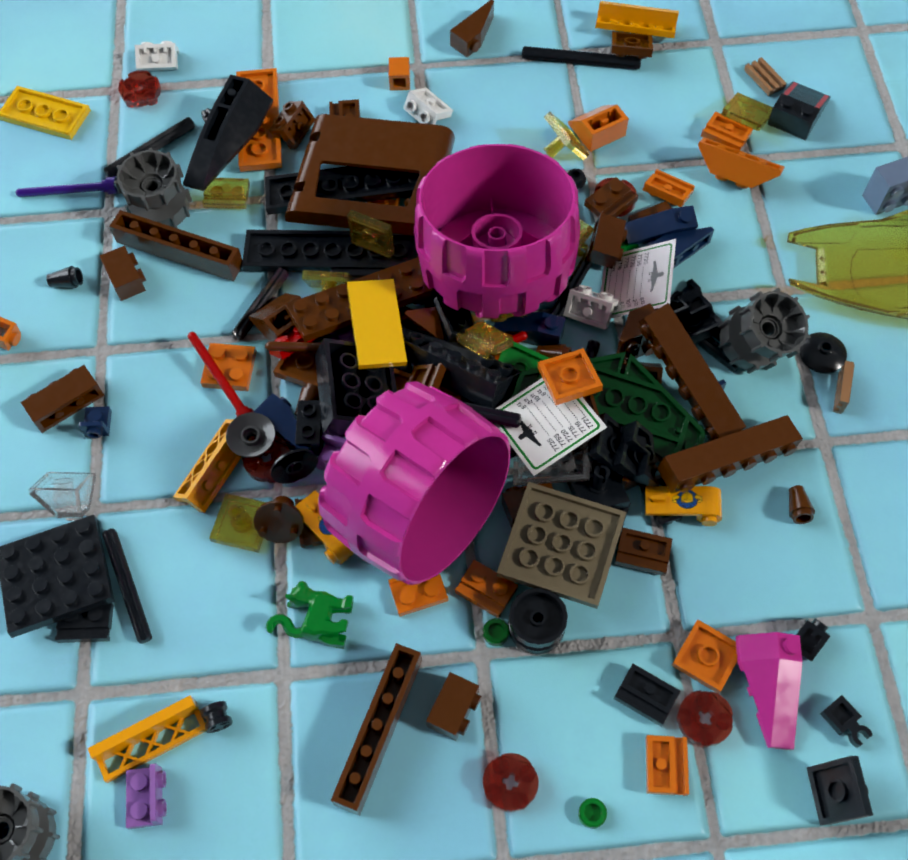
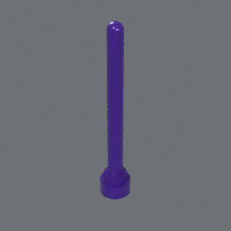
(107, 186)

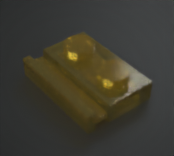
(227, 193)
(485, 339)

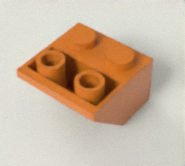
(600, 126)

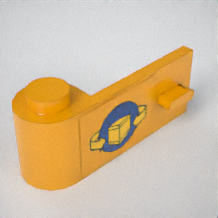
(700, 501)
(335, 549)

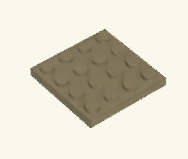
(562, 544)

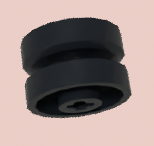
(527, 611)

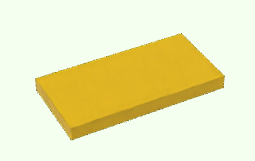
(44, 112)
(376, 324)

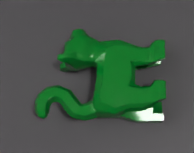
(317, 623)

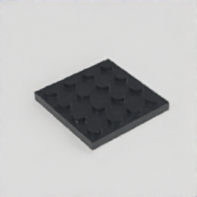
(54, 576)

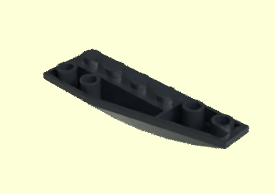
(227, 130)
(466, 373)

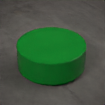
(496, 632)
(592, 813)

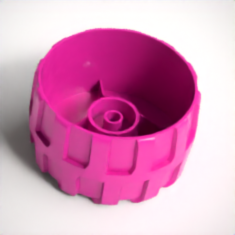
(497, 229)
(414, 482)

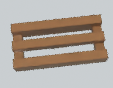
(767, 75)
(843, 387)

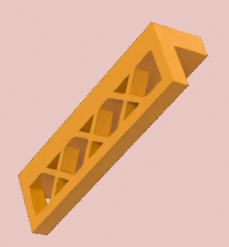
(637, 19)
(209, 472)
(141, 731)

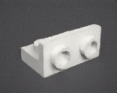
(156, 56)
(426, 106)
(590, 306)

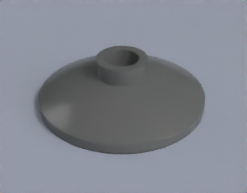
(246, 426)

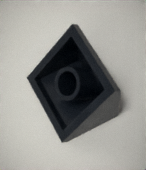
(452, 320)

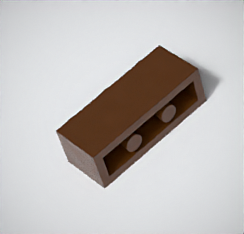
(62, 398)

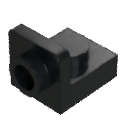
(812, 638)

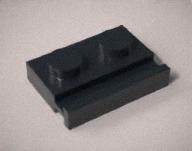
(86, 627)
(647, 695)

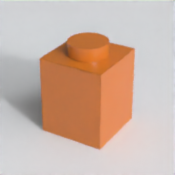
(399, 73)

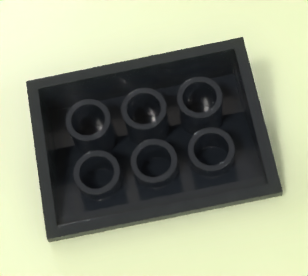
(344, 387)

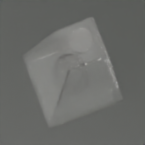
(65, 493)

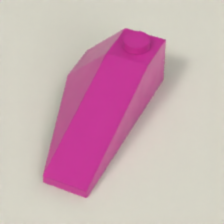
(774, 677)

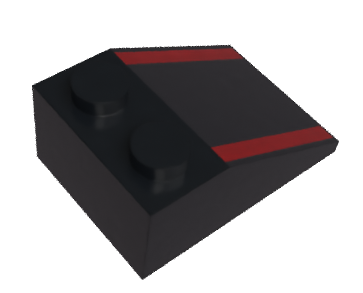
(798, 110)

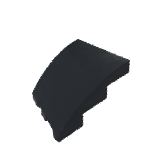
(695, 312)
(626, 450)

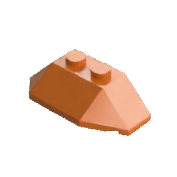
(737, 165)

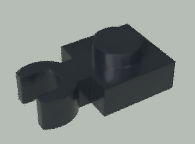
(843, 718)

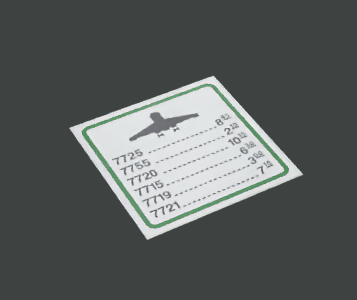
(641, 277)
(547, 428)

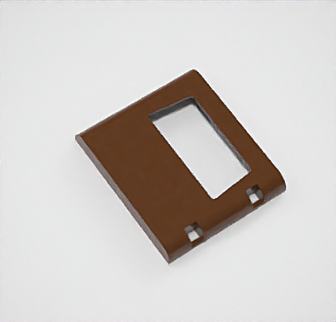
(365, 145)

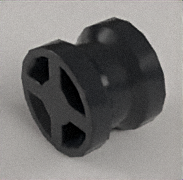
(216, 716)

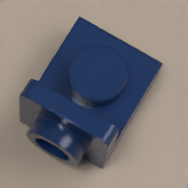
(96, 422)

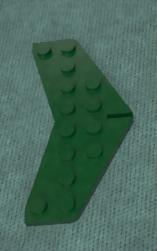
(637, 397)

